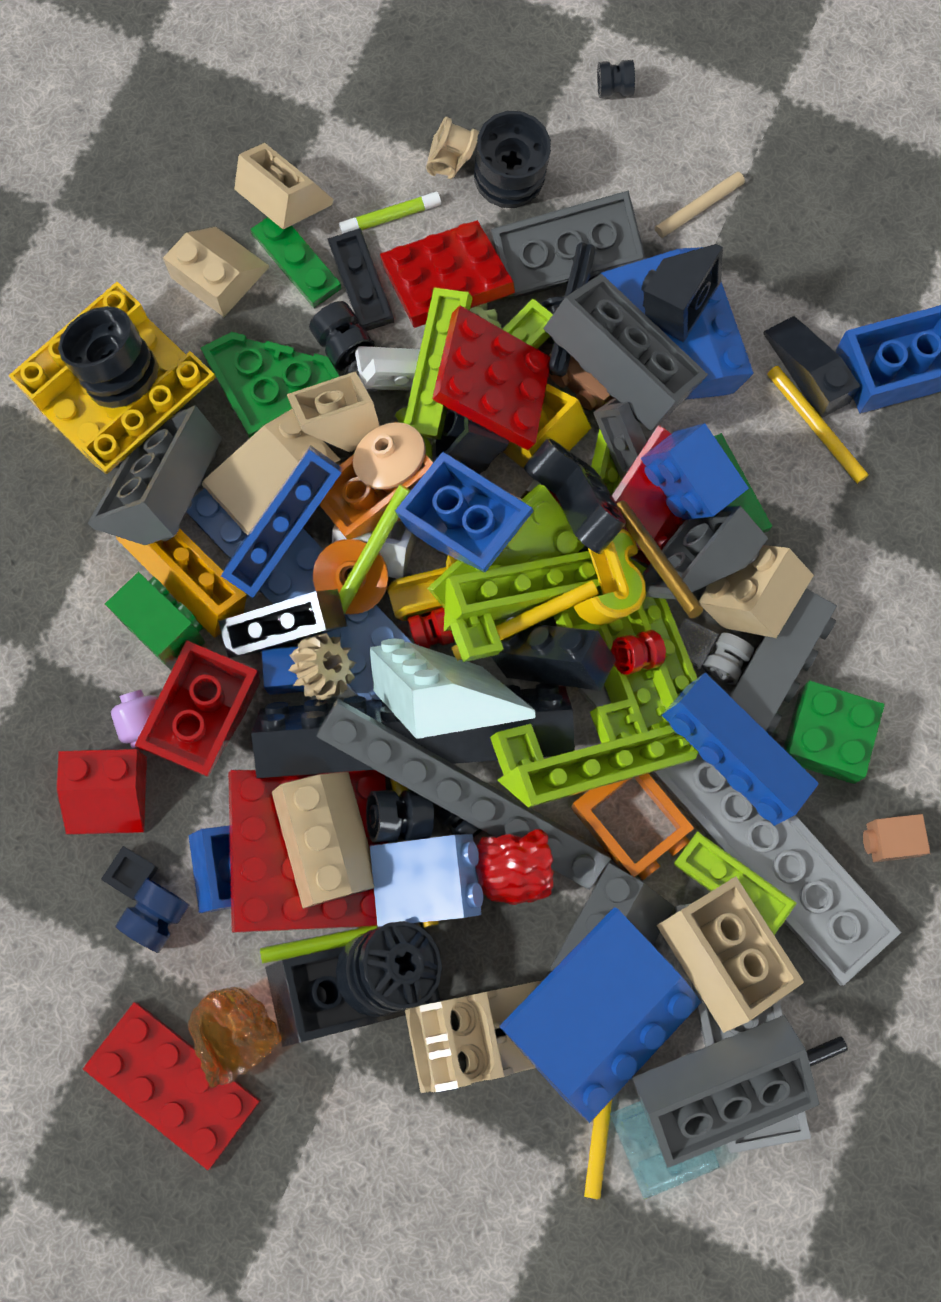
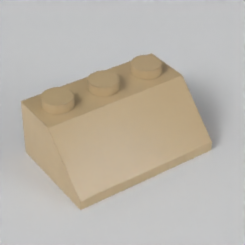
(324, 837)
(730, 955)

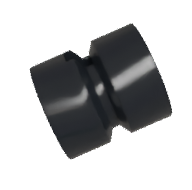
(339, 332)
(397, 815)

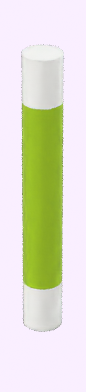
(391, 213)

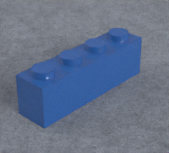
(281, 521)
(740, 750)

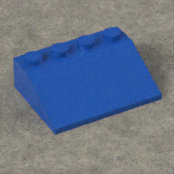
(712, 341)
(601, 1014)

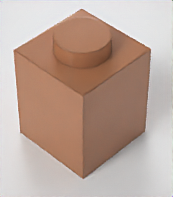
(896, 838)

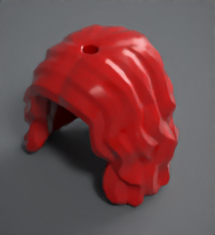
(515, 867)

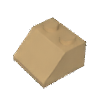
(214, 267)
(336, 411)

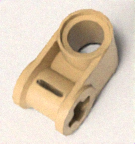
(450, 149)

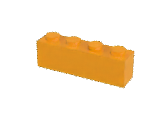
(191, 579)

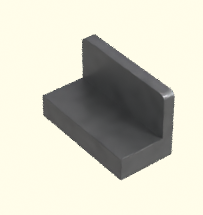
(620, 433)

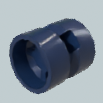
(152, 915)

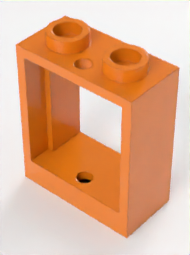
(647, 865)

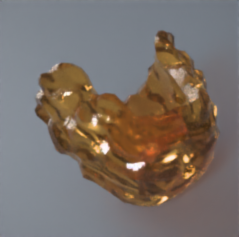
(231, 1034)

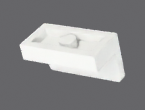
(386, 367)

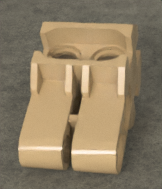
(487, 1056)

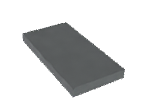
(543, 247)

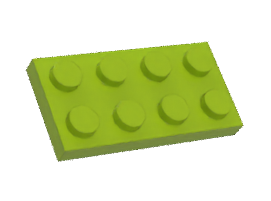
(541, 537)

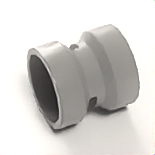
(728, 658)

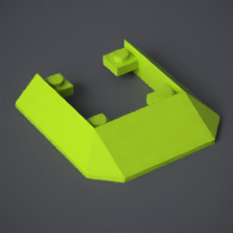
(630, 728)

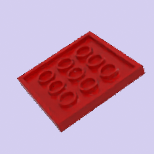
(260, 868)

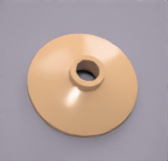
(389, 455)

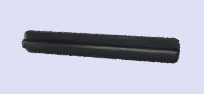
(578, 277)

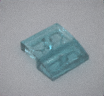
(646, 1159)

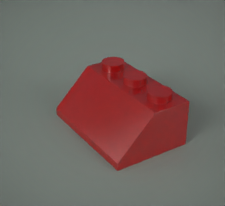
(648, 499)

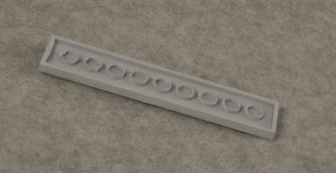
(831, 911)

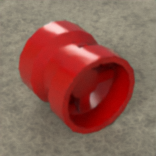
(422, 631)
(638, 652)

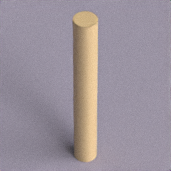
(699, 204)

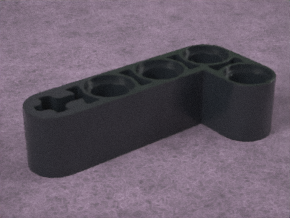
(580, 493)

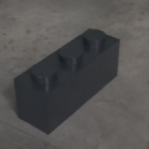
(283, 623)
(556, 657)

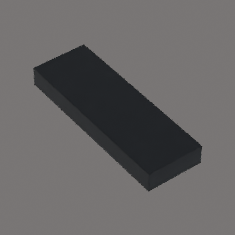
(360, 279)

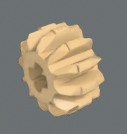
(322, 666)

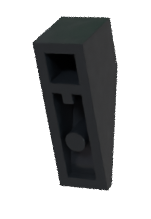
(813, 366)

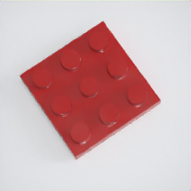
(447, 260)
(492, 378)

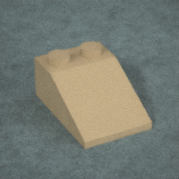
(260, 467)

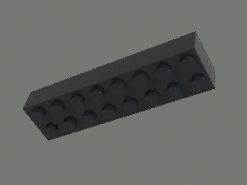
(288, 743)

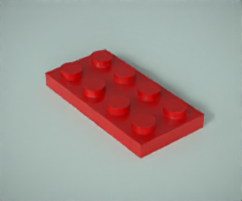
(167, 1087)

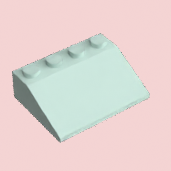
(438, 693)

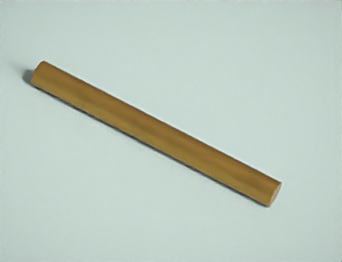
(660, 562)

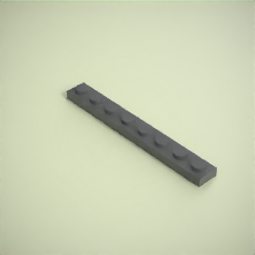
(457, 790)

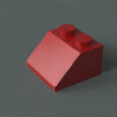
(102, 791)

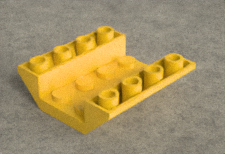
(103, 432)

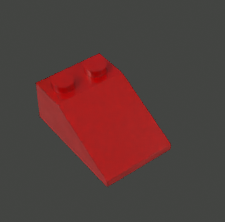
(199, 709)

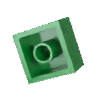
(155, 618)
(833, 731)

